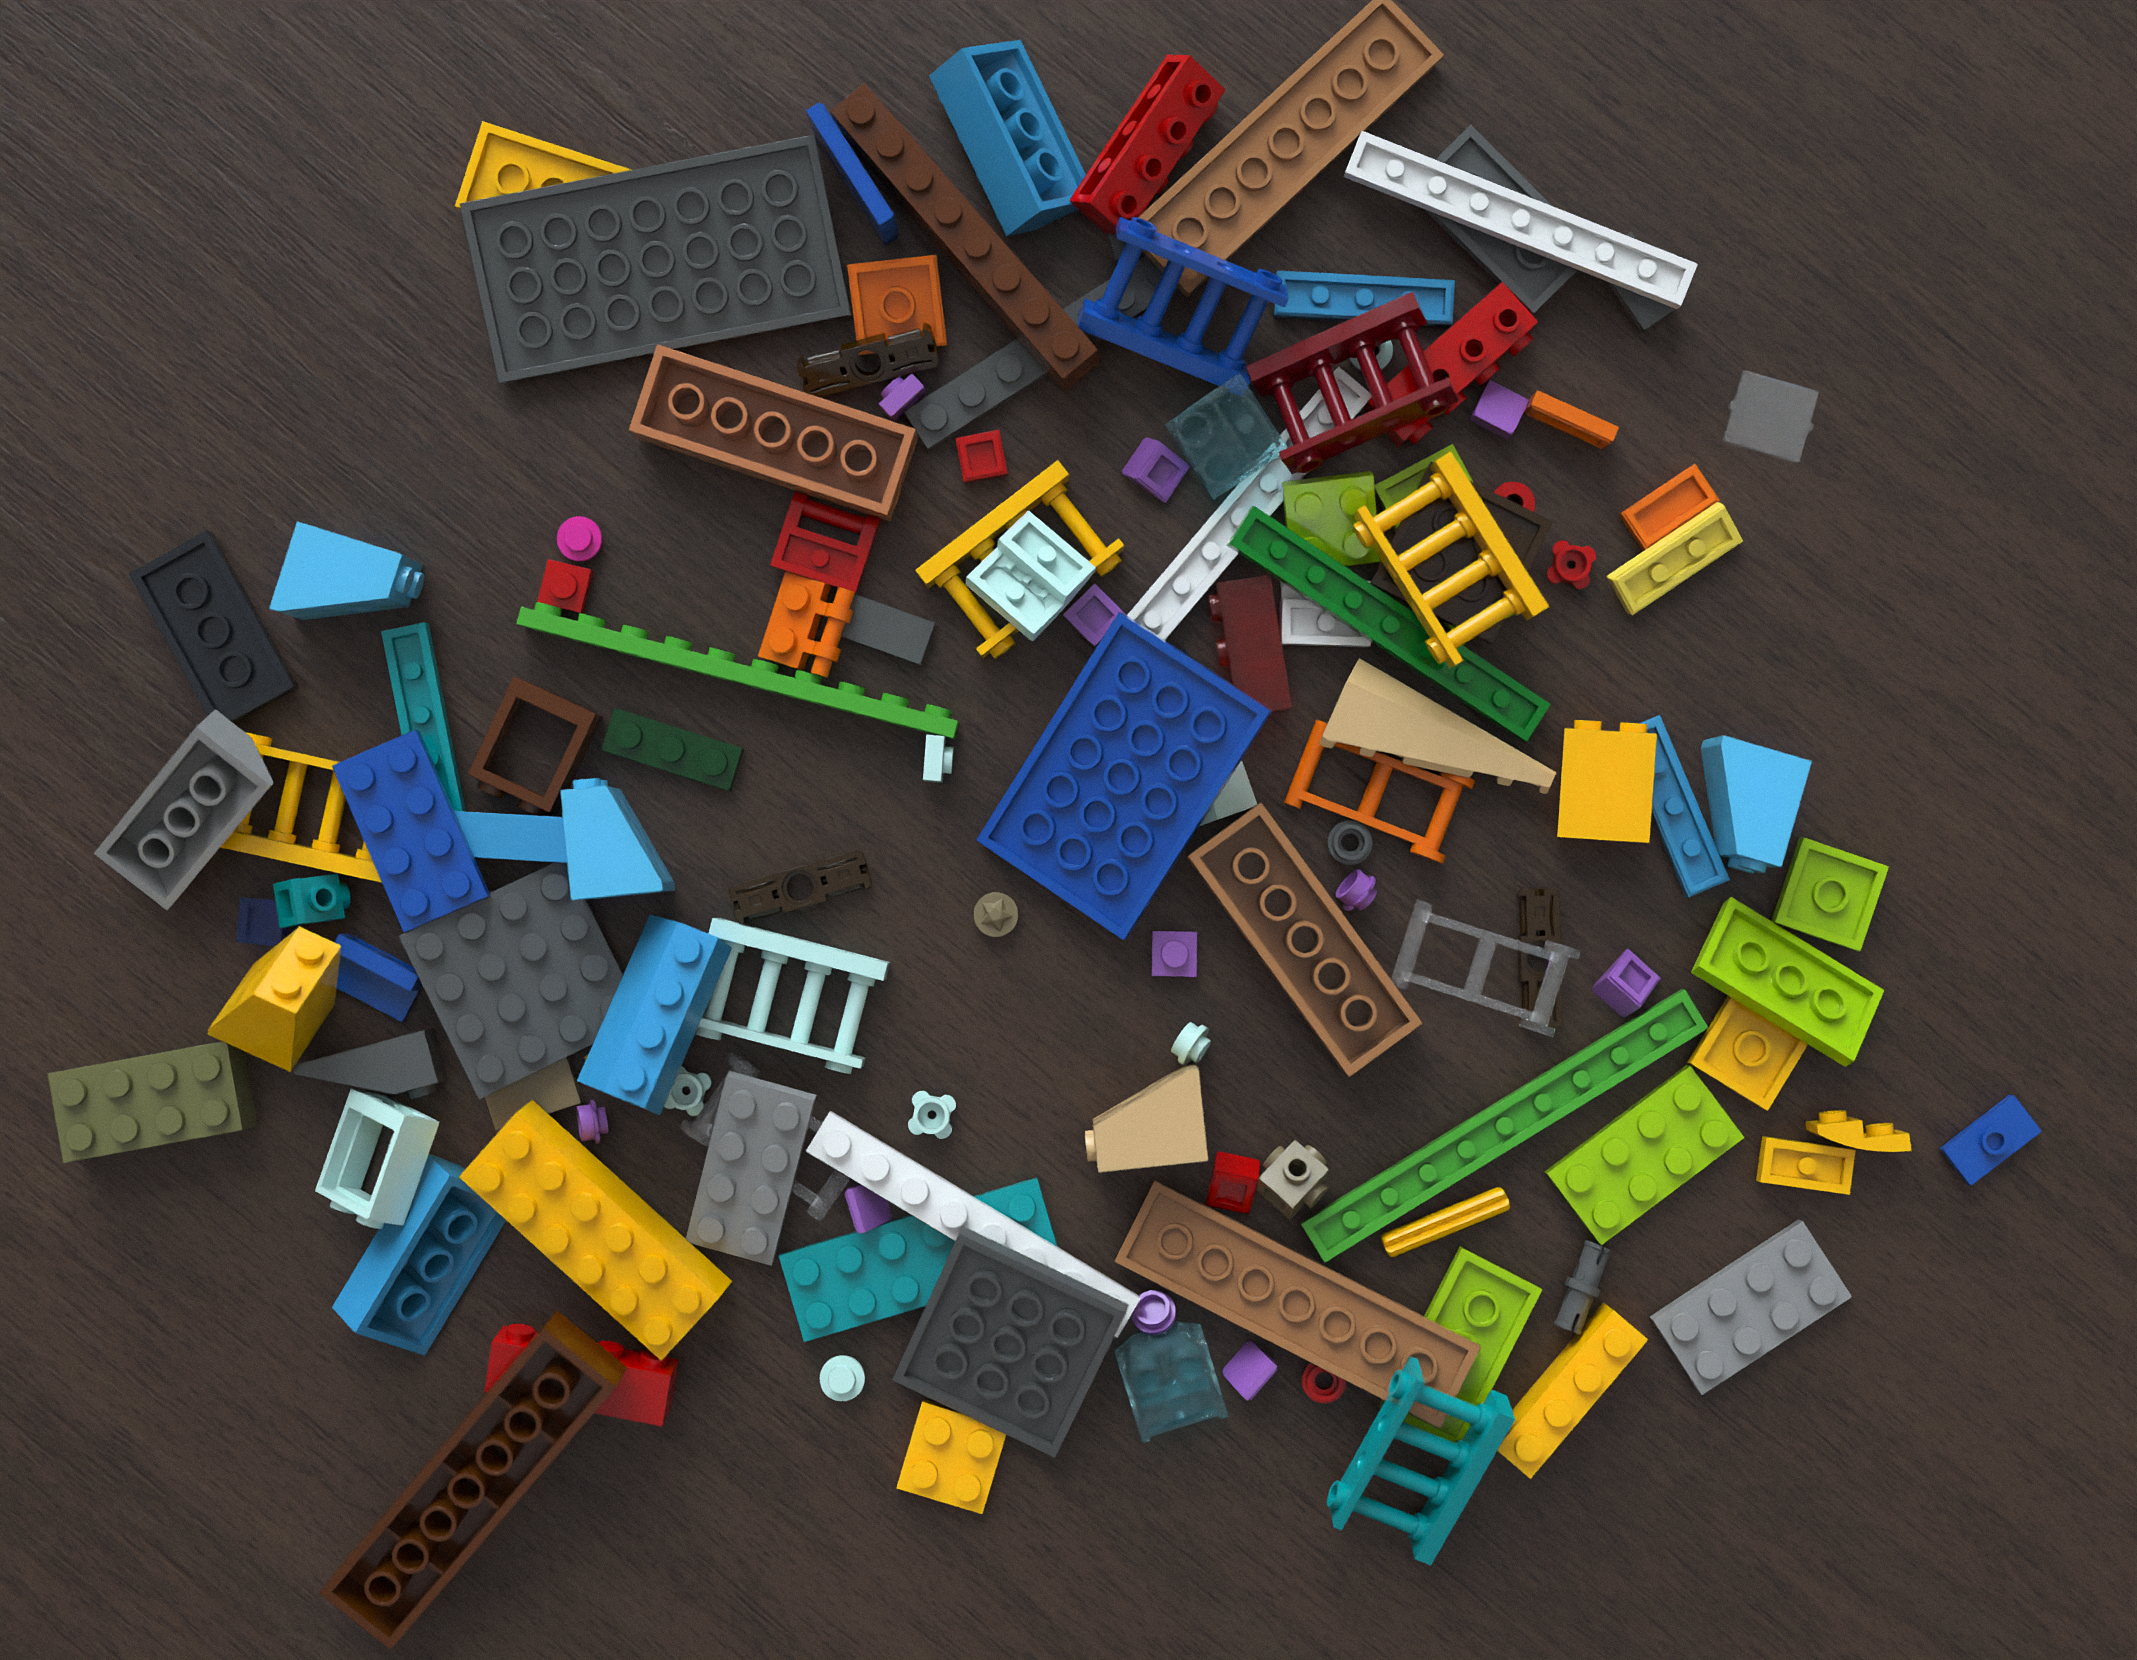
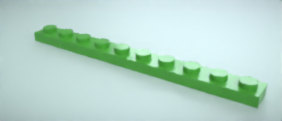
(721, 665)
(1504, 1125)

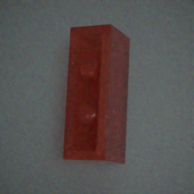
(1251, 640)

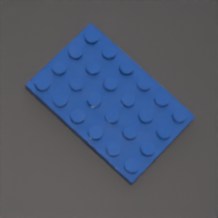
(1123, 775)

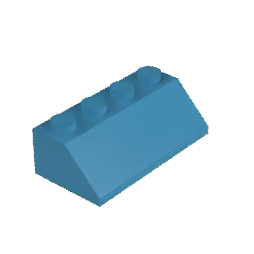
(1010, 134)
(655, 1013)
(422, 1267)

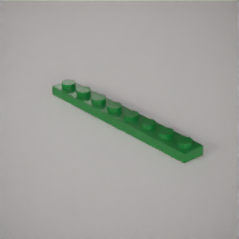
(1384, 622)

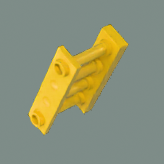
(979, 543)
(1495, 559)
(281, 842)

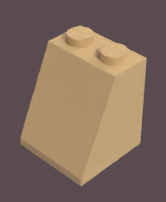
(1152, 1126)

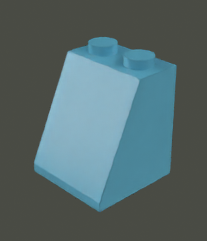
(342, 576)
(1752, 800)
(608, 845)

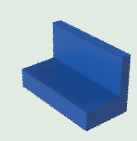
(376, 977)

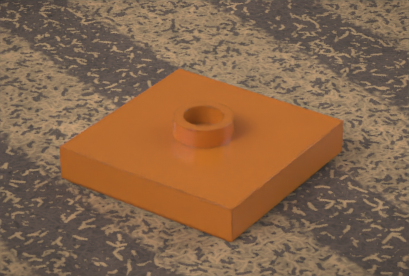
(897, 297)

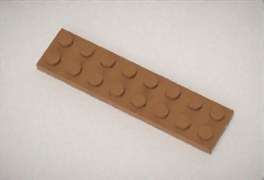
(1293, 135)
(1291, 1298)

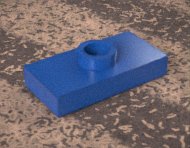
(1990, 1140)

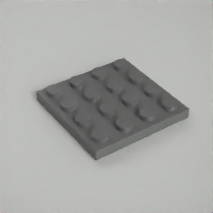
(516, 977)
(1010, 1341)

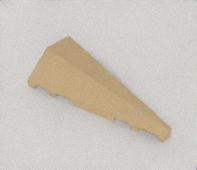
(1397, 720)

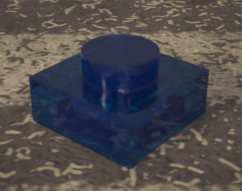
(259, 922)

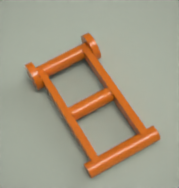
(1425, 847)

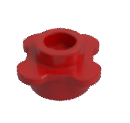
(1580, 556)

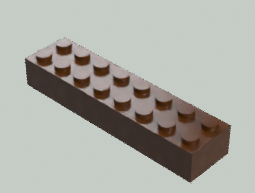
(474, 1479)

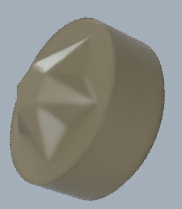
(996, 914)

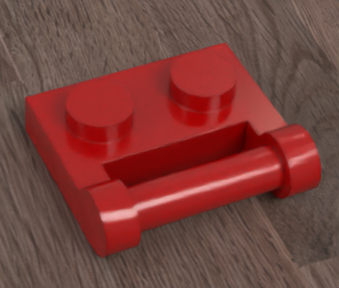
(821, 556)

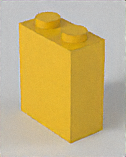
(1607, 782)

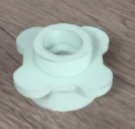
(693, 1102)
(922, 1123)

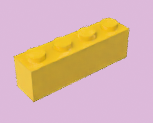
(1569, 1388)

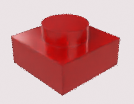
(565, 586)

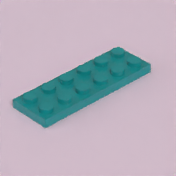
(888, 1267)

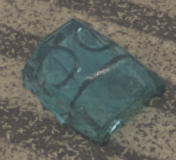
(1226, 436)
(1170, 1379)

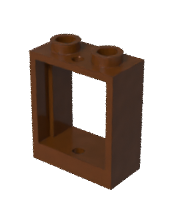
(531, 801)

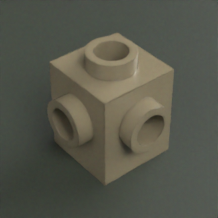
(1293, 1178)

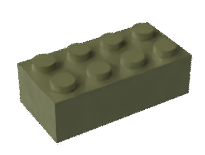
(152, 1100)

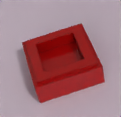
(981, 456)

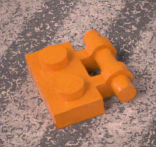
(796, 621)

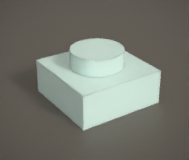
(937, 759)

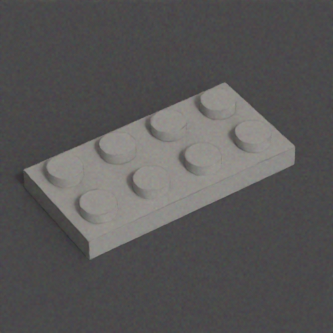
(750, 1168)
(1750, 1306)

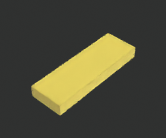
(1674, 558)

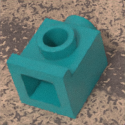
(298, 904)

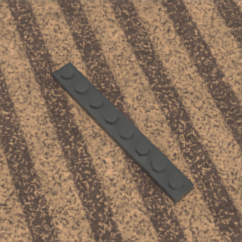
(1011, 369)

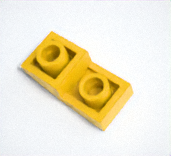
(1849, 1132)

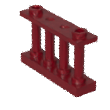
(1318, 357)

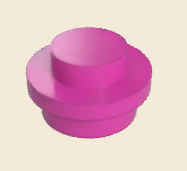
(579, 538)

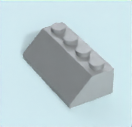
(188, 810)

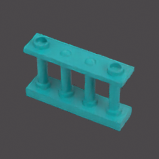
(1445, 1494)

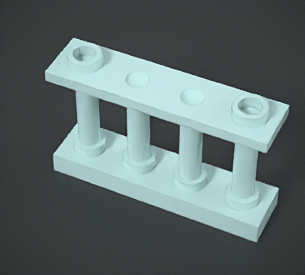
(819, 963)

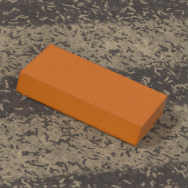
(1571, 420)
(1668, 507)

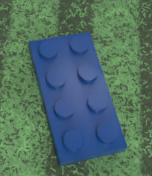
(411, 830)

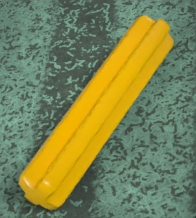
(1445, 1221)

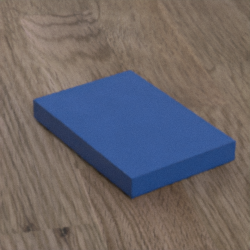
(853, 173)

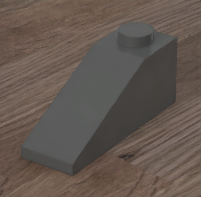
(388, 1066)

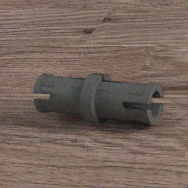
(1583, 1287)

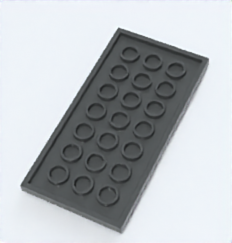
(656, 258)

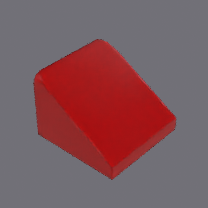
(1233, 1182)

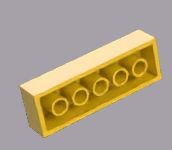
(595, 1229)

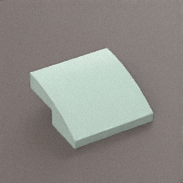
(1030, 576)

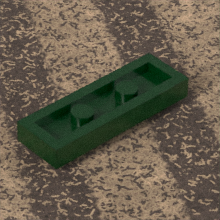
(672, 749)

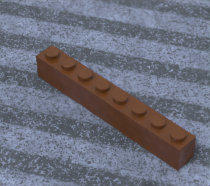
(965, 238)

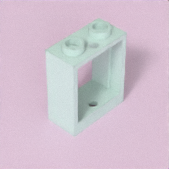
(353, 1149)

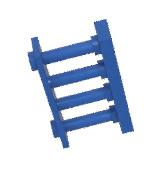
(1146, 333)

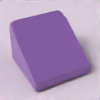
(1499, 410)
(1155, 469)
(1626, 984)
(866, 1208)
(1249, 1369)

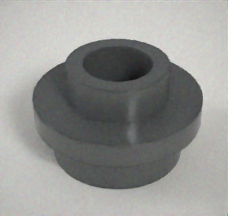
(1363, 838)

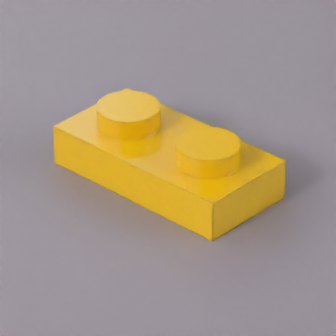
(1805, 1165)

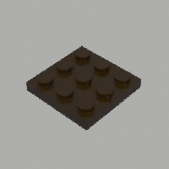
(1519, 525)

